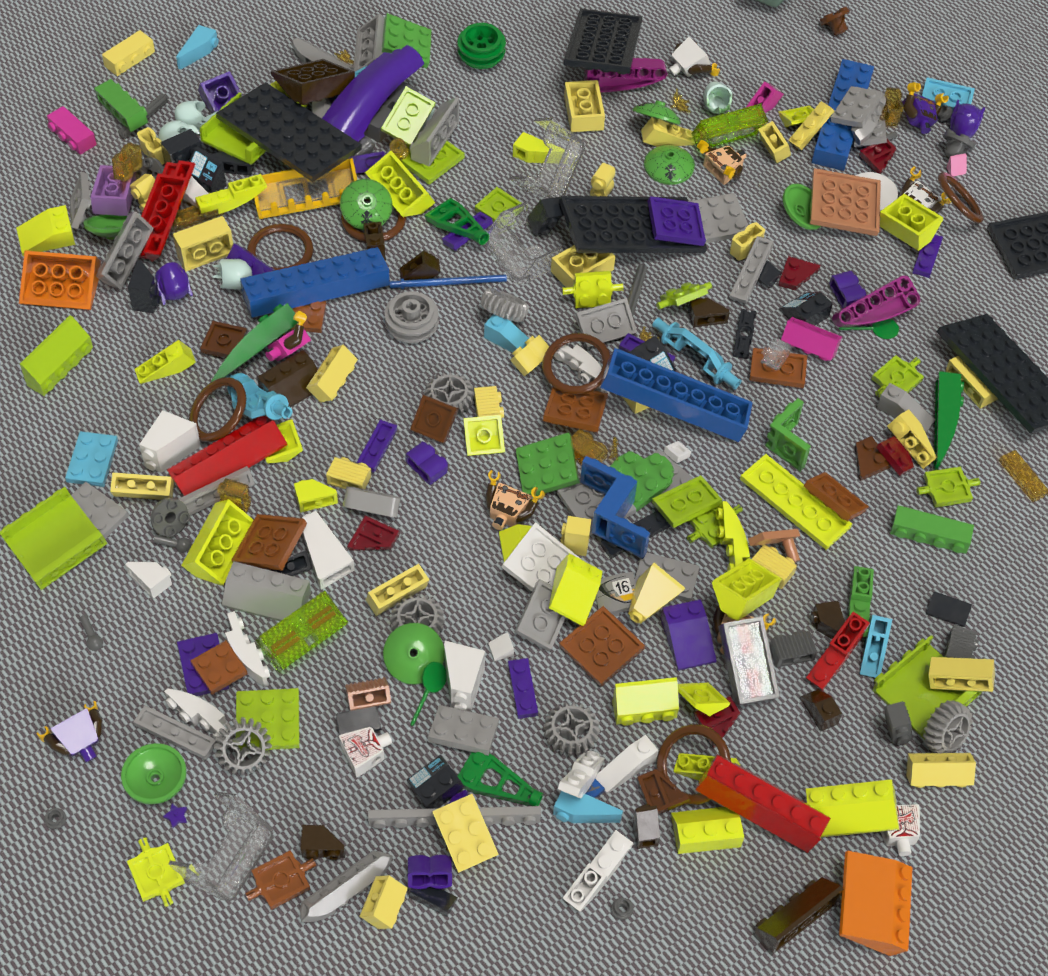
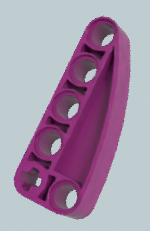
(637, 78)
(883, 307)

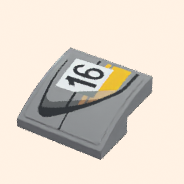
(616, 592)

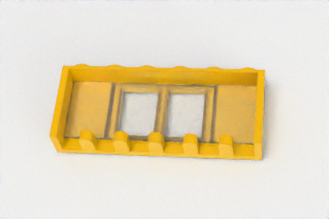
(293, 192)

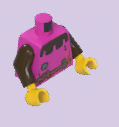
(290, 341)

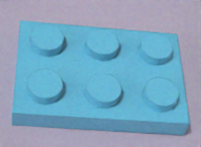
(954, 91)
(91, 459)

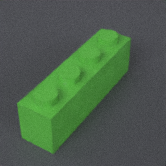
(121, 105)
(932, 529)

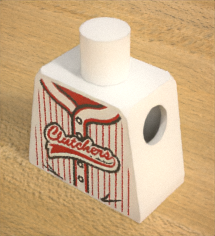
(364, 749)
(908, 829)

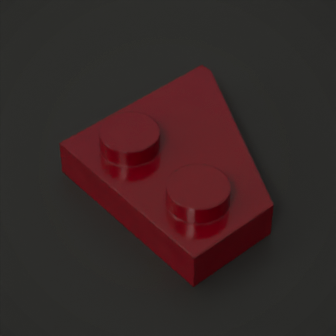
(878, 155)
(797, 272)
(896, 455)
(373, 536)
(720, 721)

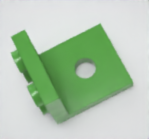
(783, 441)

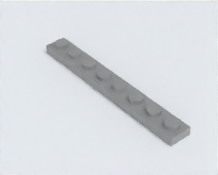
(424, 817)

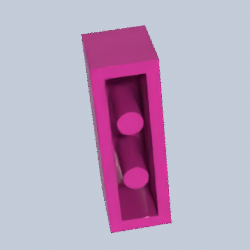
(71, 130)
(811, 339)

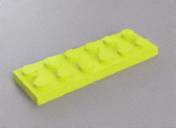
(795, 501)

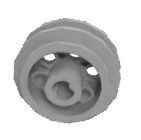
(405, 317)

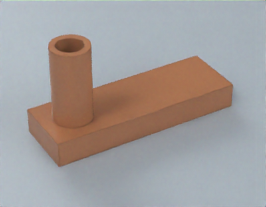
(785, 537)

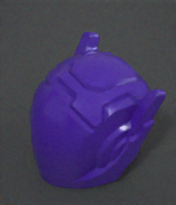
(966, 119)
(172, 282)

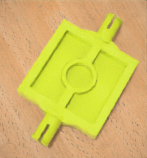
(592, 289)
(153, 873)

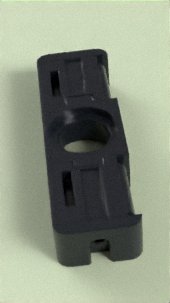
(743, 343)

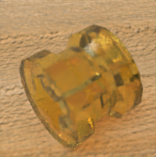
(403, 150)

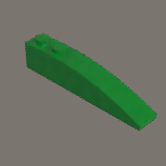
(258, 338)
(947, 410)

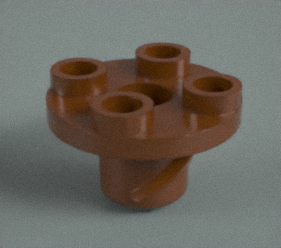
(836, 21)

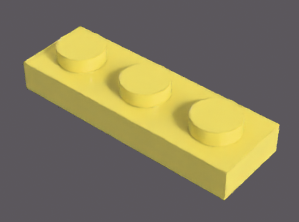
(811, 125)

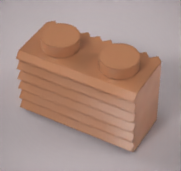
(368, 694)

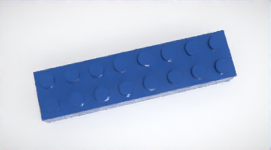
(834, 138)
(315, 281)
(676, 395)

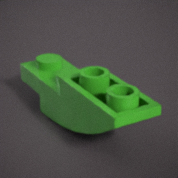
(861, 593)

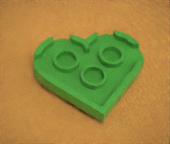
(652, 475)

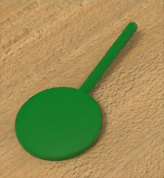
(884, 329)
(433, 680)

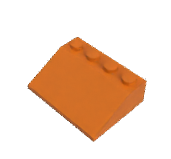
(59, 280)
(876, 902)

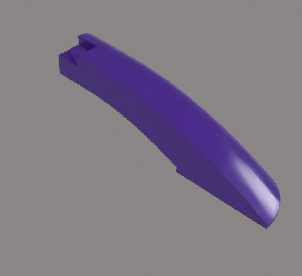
(370, 89)

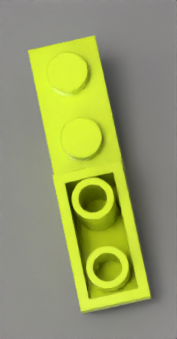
(237, 194)
(732, 534)

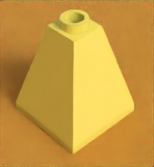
(652, 592)

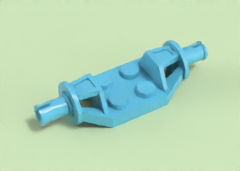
(714, 360)
(259, 401)

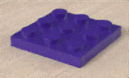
(676, 221)

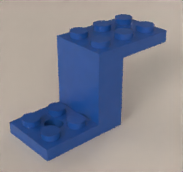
(610, 513)

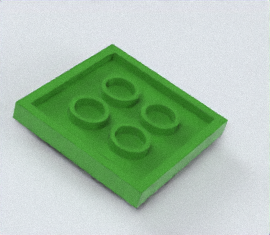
(400, 32)
(548, 464)

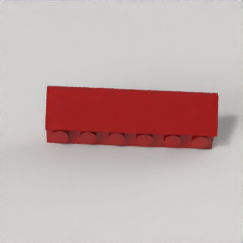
(164, 205)
(233, 452)
(763, 803)

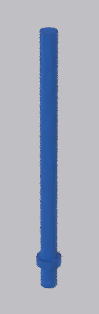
(447, 281)

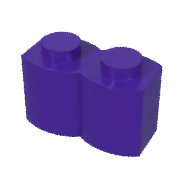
(846, 288)
(426, 462)
(429, 871)

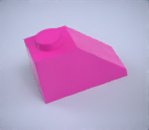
(767, 96)

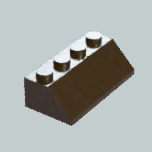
(797, 914)

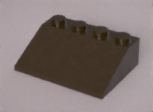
(313, 80)

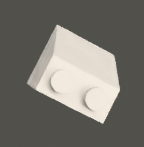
(168, 441)
(464, 673)

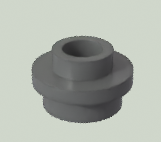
(945, 113)
(51, 814)
(622, 902)

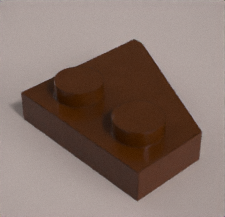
(869, 458)
(661, 791)

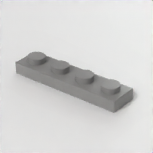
(751, 269)
(208, 494)
(175, 732)

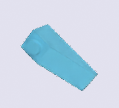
(197, 46)
(504, 333)
(875, 646)
(585, 810)

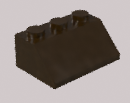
(290, 378)

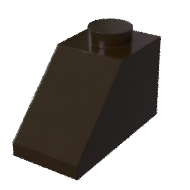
(420, 267)
(707, 313)
(828, 618)
(822, 709)

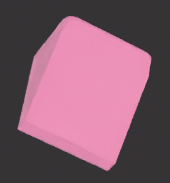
(957, 165)

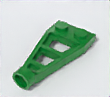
(450, 208)
(476, 767)

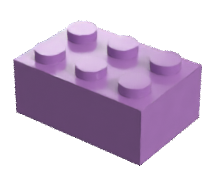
(110, 194)

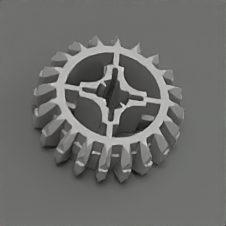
(504, 305)
(460, 391)
(407, 612)
(585, 723)
(948, 727)
(247, 728)

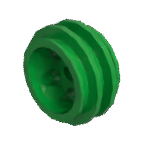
(481, 45)

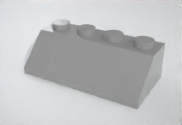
(369, 42)
(436, 132)
(125, 251)
(264, 592)

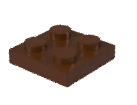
(222, 339)
(434, 419)

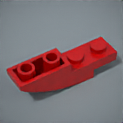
(838, 651)

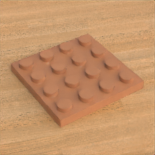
(845, 202)

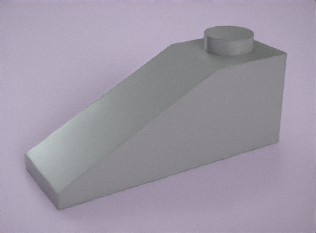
(896, 401)

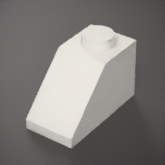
(150, 576)

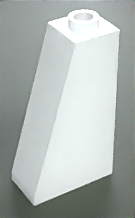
(325, 551)

